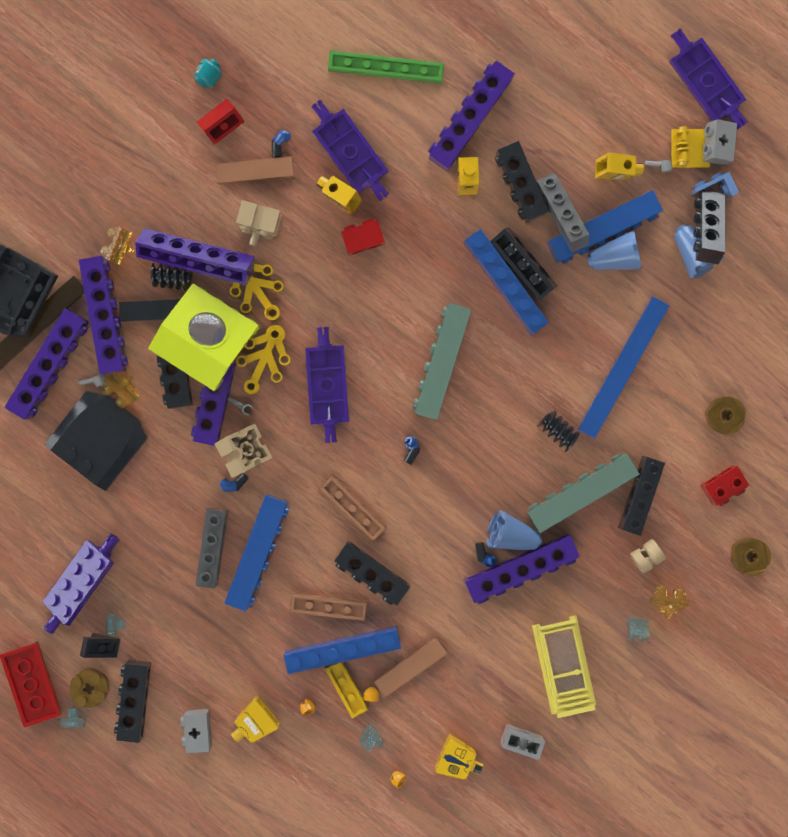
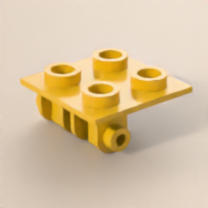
(687, 148)

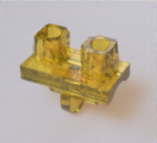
(119, 245)
(122, 387)
(670, 603)

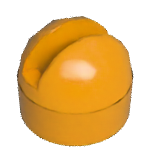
(371, 694)
(307, 708)
(398, 779)

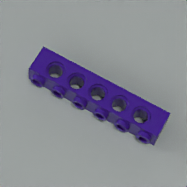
(502, 77)
(195, 256)
(88, 269)
(221, 397)
(17, 402)
(493, 574)

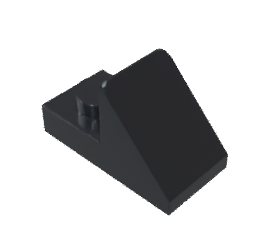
(99, 646)

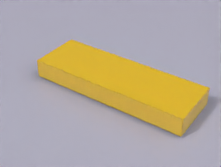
(346, 689)

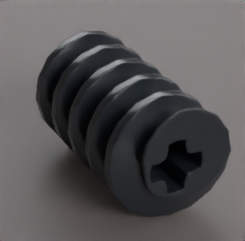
(170, 277)
(559, 429)

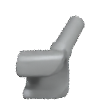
(666, 165)
(98, 380)
(240, 405)

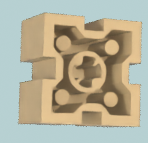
(258, 221)
(243, 450)

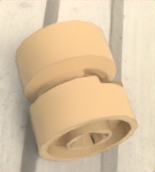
(654, 554)

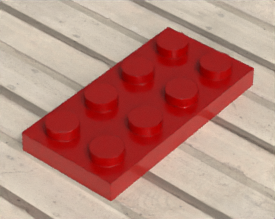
(30, 684)

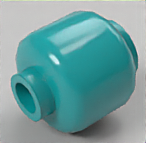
(207, 73)

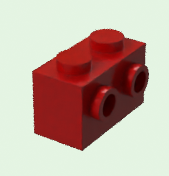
(220, 121)
(362, 237)
(725, 485)

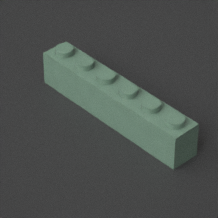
(442, 362)
(582, 493)

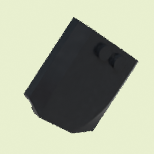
(22, 291)
(98, 438)

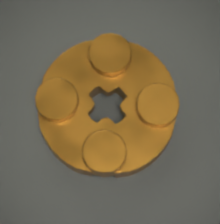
(736, 415)
(741, 550)
(82, 697)

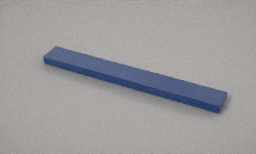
(623, 367)

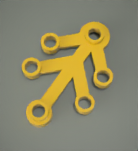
(254, 285)
(265, 357)

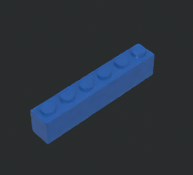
(610, 224)
(505, 282)
(256, 552)
(342, 650)

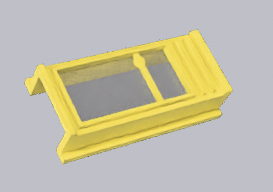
(564, 668)

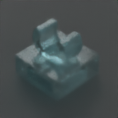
(113, 623)
(638, 628)
(73, 720)
(371, 738)

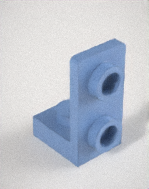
(726, 186)

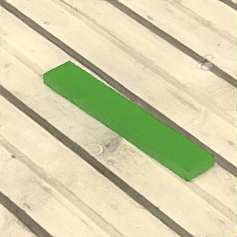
(385, 67)

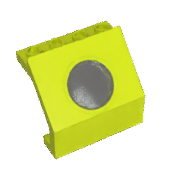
(203, 336)

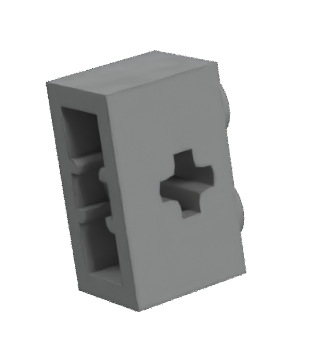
(719, 142)
(201, 721)
(522, 741)

